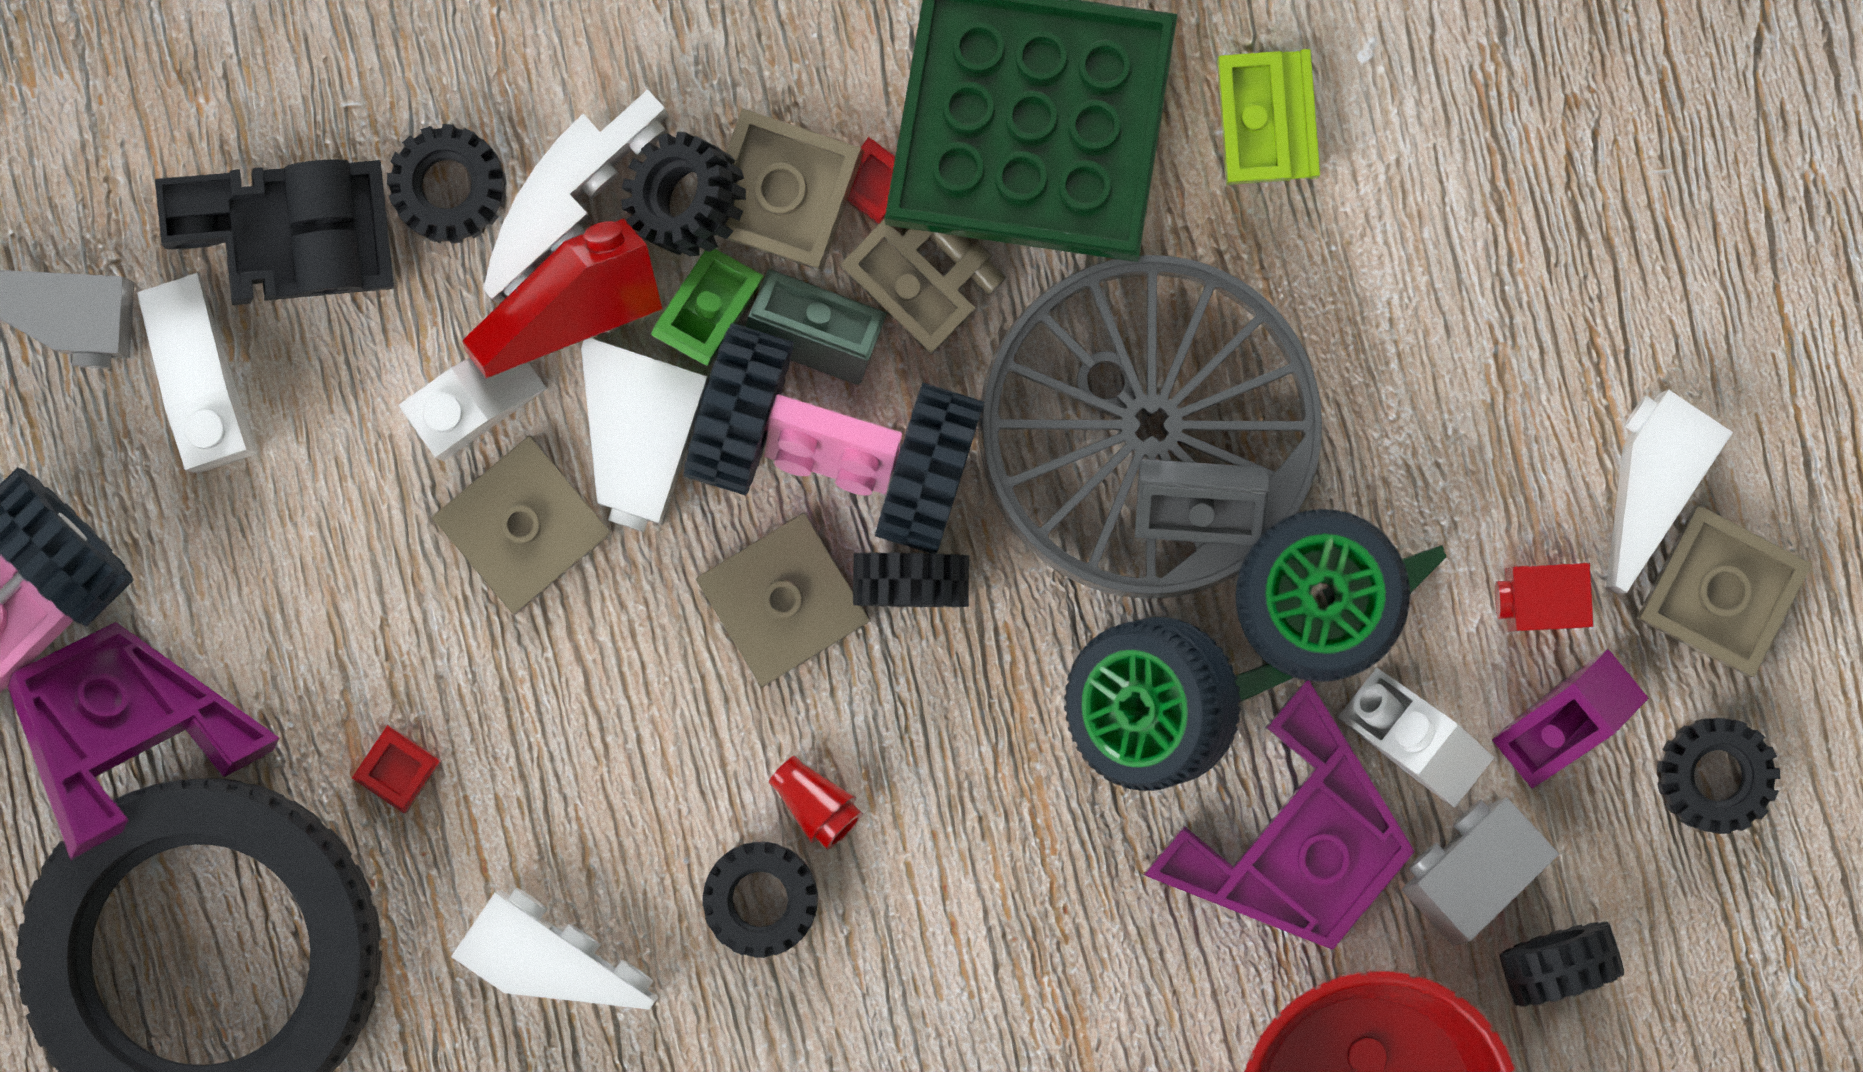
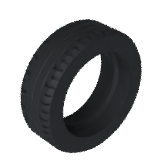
(248, 818)

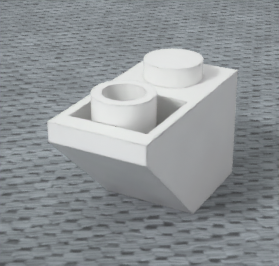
(1416, 737)

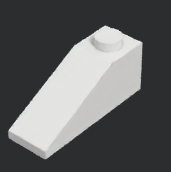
(195, 376)
(1658, 473)

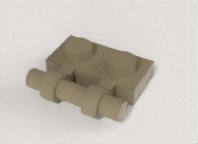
(912, 289)

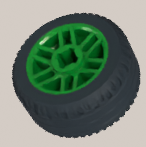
(1359, 571)
(1152, 703)

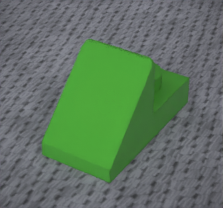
(707, 305)

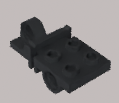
(294, 230)

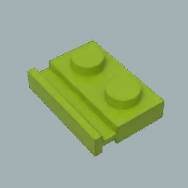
(1268, 117)

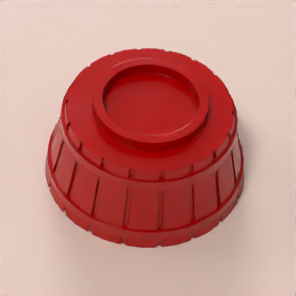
(1379, 1026)

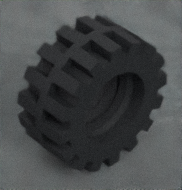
(752, 939)
(1562, 964)

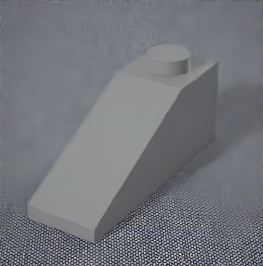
(71, 313)

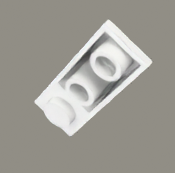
(532, 957)

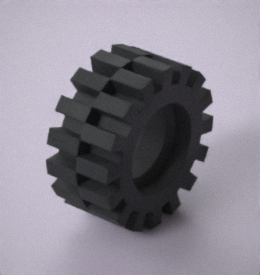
(414, 162)
(659, 176)
(911, 580)
(1756, 783)

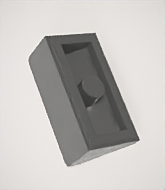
(1201, 502)

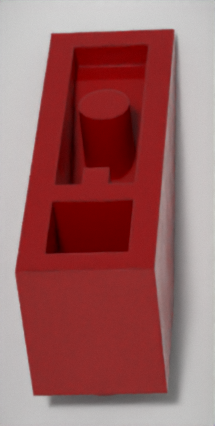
(570, 297)

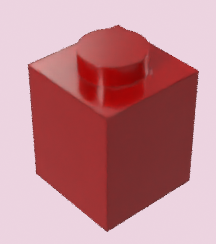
(1545, 597)

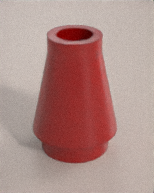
(816, 803)

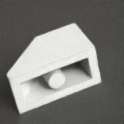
(466, 404)

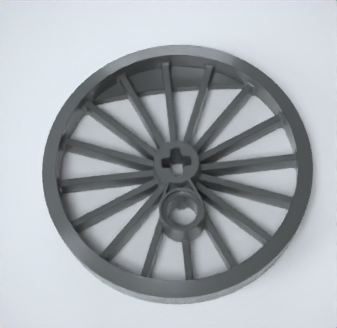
(1210, 562)

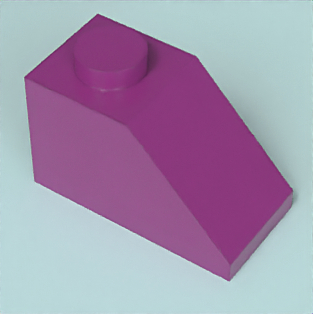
(1571, 719)

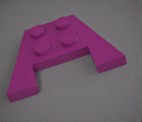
(108, 704)
(1317, 856)

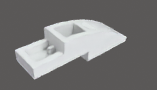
(546, 205)

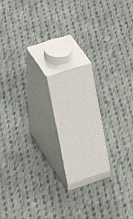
(638, 429)

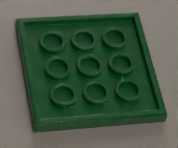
(1033, 123)

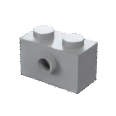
(1478, 870)

